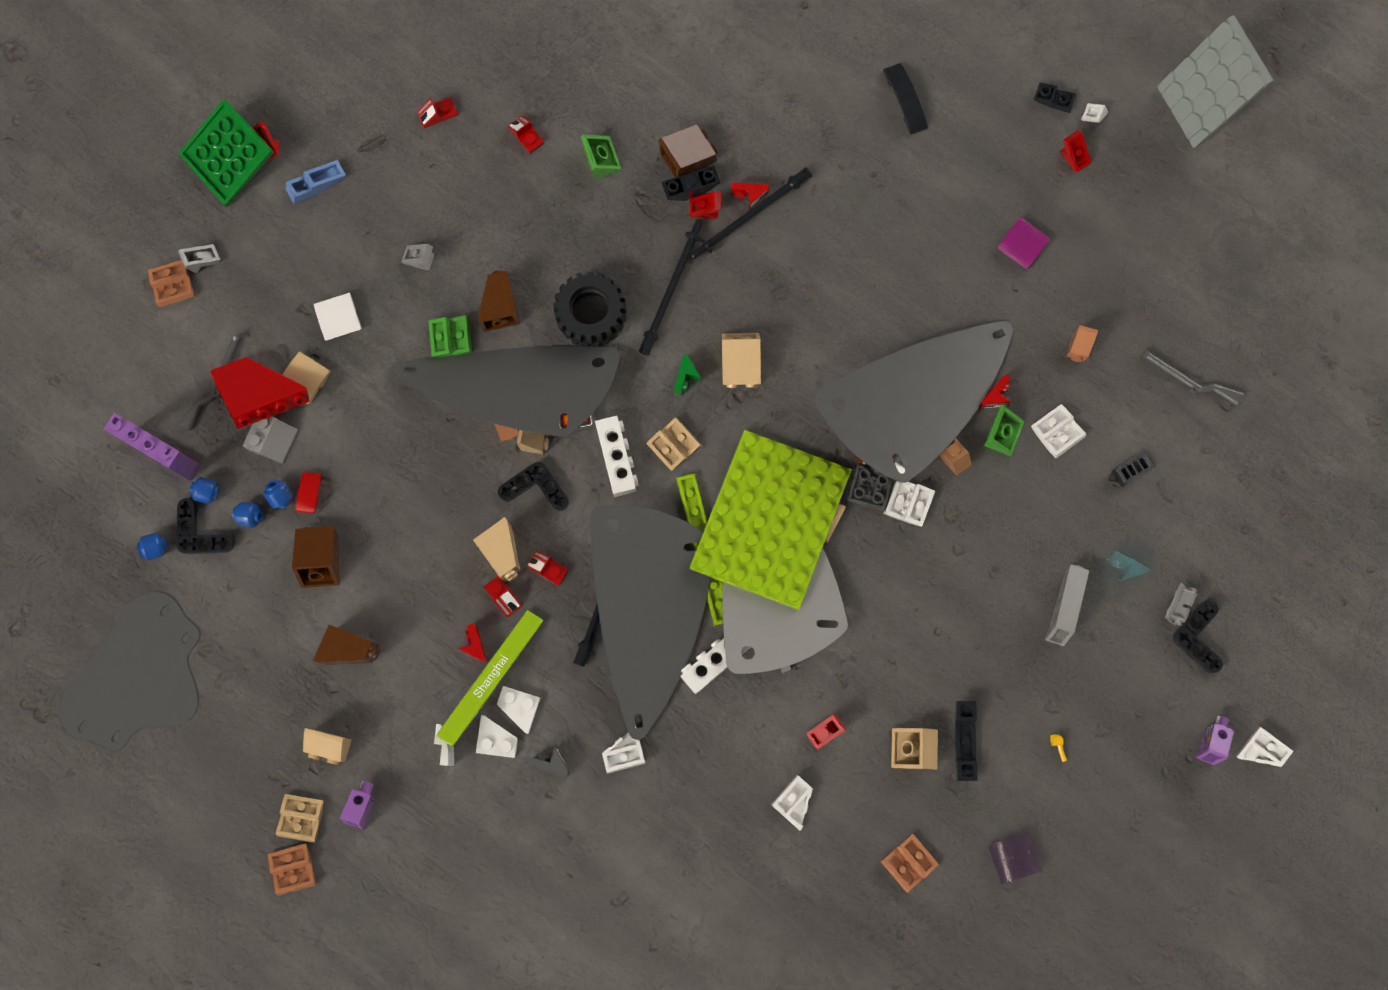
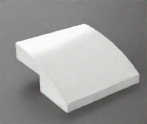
(337, 316)
(1058, 431)
(909, 502)
(447, 751)

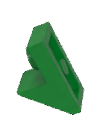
(687, 371)

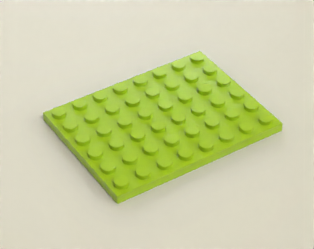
(770, 519)

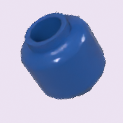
(204, 490)
(277, 494)
(247, 514)
(152, 546)

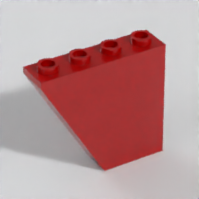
(255, 391)

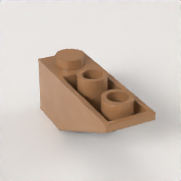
(956, 457)

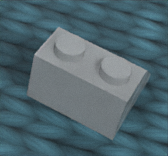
(270, 439)

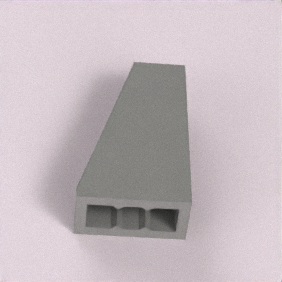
(1067, 605)

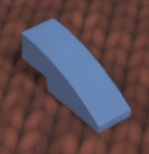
(314, 181)

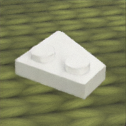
(519, 707)
(495, 739)
(1264, 748)
(623, 754)
(794, 801)

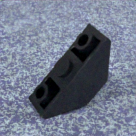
(691, 184)

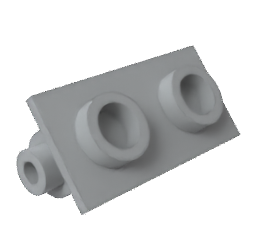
(1177, 612)

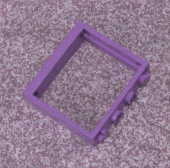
(152, 446)

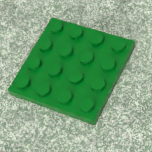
(225, 152)

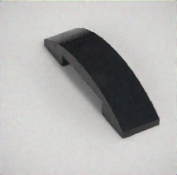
(907, 98)
(965, 741)

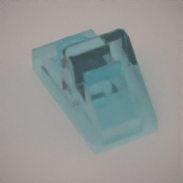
(1131, 567)

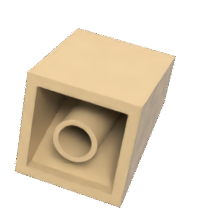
(741, 359)
(500, 549)

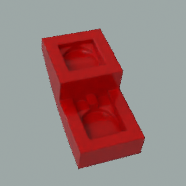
(308, 493)

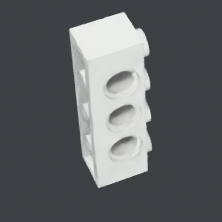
(605, 428)
(696, 682)

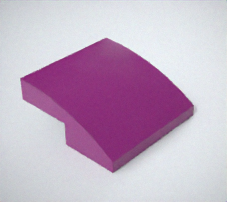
(1023, 243)

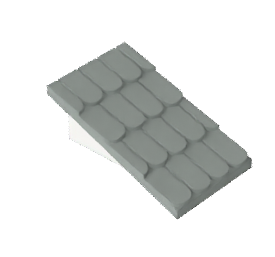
(1214, 82)

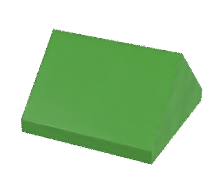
(600, 155)
(1004, 431)

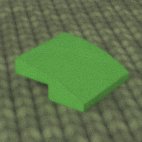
(450, 336)

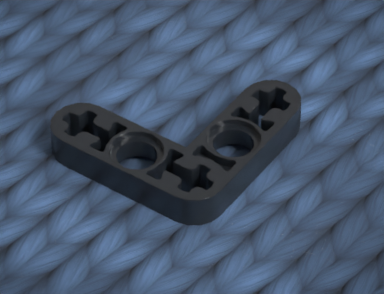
(539, 480)
(191, 535)
(1192, 633)

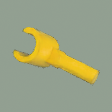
(1057, 740)

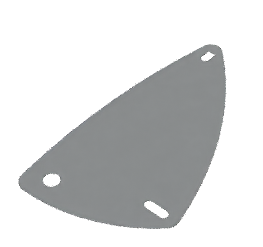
(778, 631)

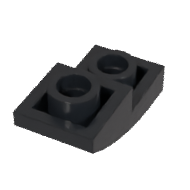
(1054, 98)

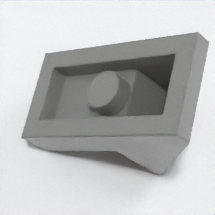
(199, 256)
(418, 256)

